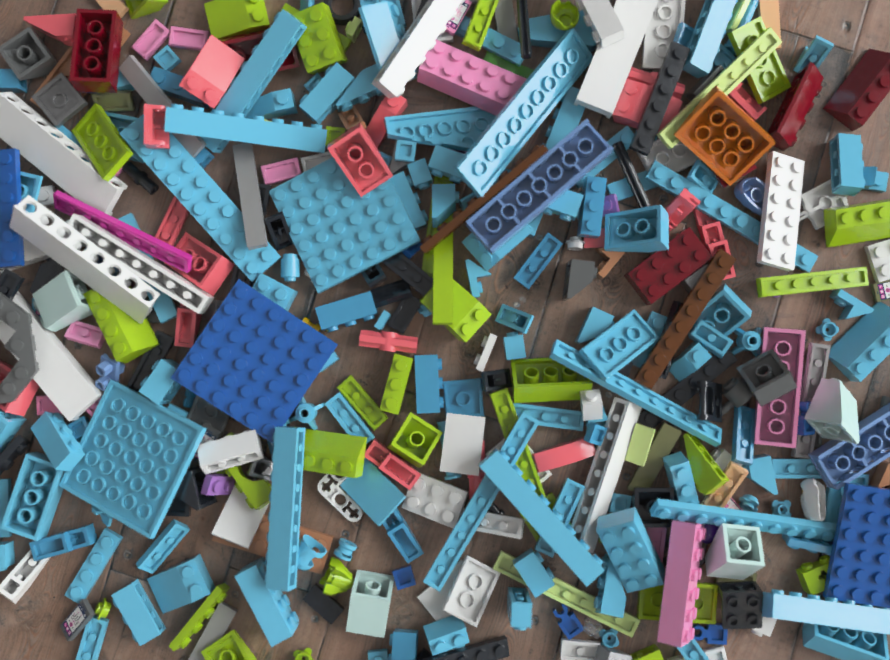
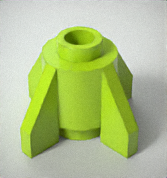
(337, 578)

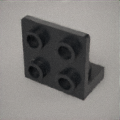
(741, 604)

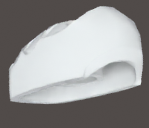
(813, 500)

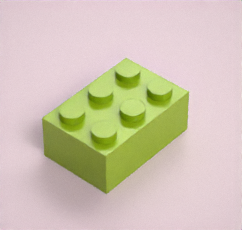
(320, 42)

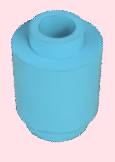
(290, 267)

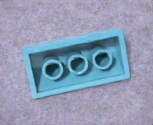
(383, 30)
(863, 344)
(845, 643)

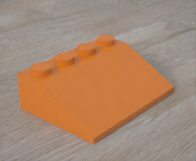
(724, 136)

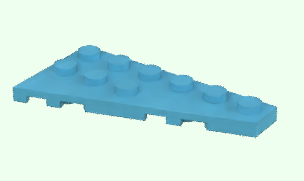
(446, 128)

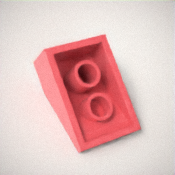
(212, 71)
(633, 101)
(360, 159)
(208, 267)
(23, 402)

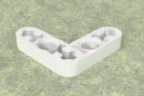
(335, 490)

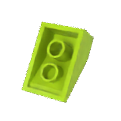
(236, 17)
(467, 312)
(228, 648)

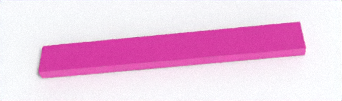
(127, 233)

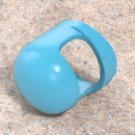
(306, 554)

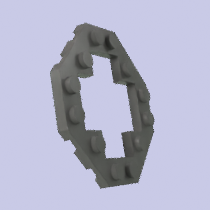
(20, 344)

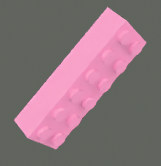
(468, 78)
(778, 420)
(681, 583)

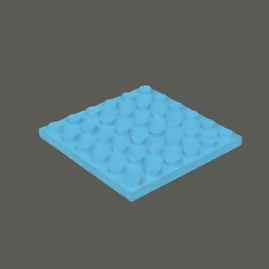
(337, 228)
(133, 458)

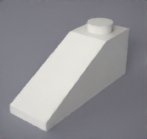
(21, 577)

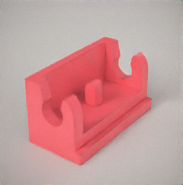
(746, 102)
(154, 127)
(681, 207)

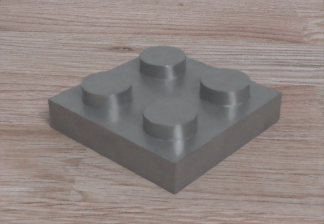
(59, 100)

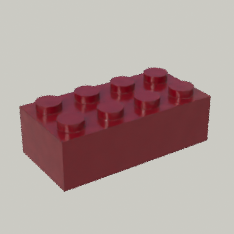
(96, 51)
(668, 267)

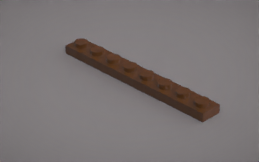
(476, 204)
(684, 318)

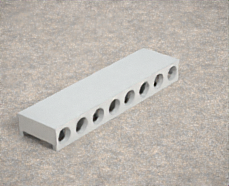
(613, 63)
(54, 157)
(83, 263)
(59, 372)

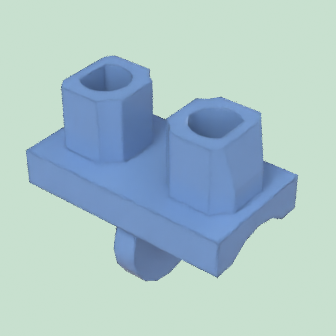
(108, 370)

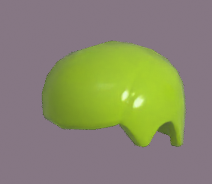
(564, 15)

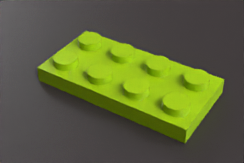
(769, 76)
(102, 142)
(650, 603)

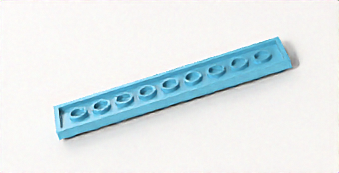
(524, 113)
(202, 199)

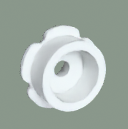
(575, 243)

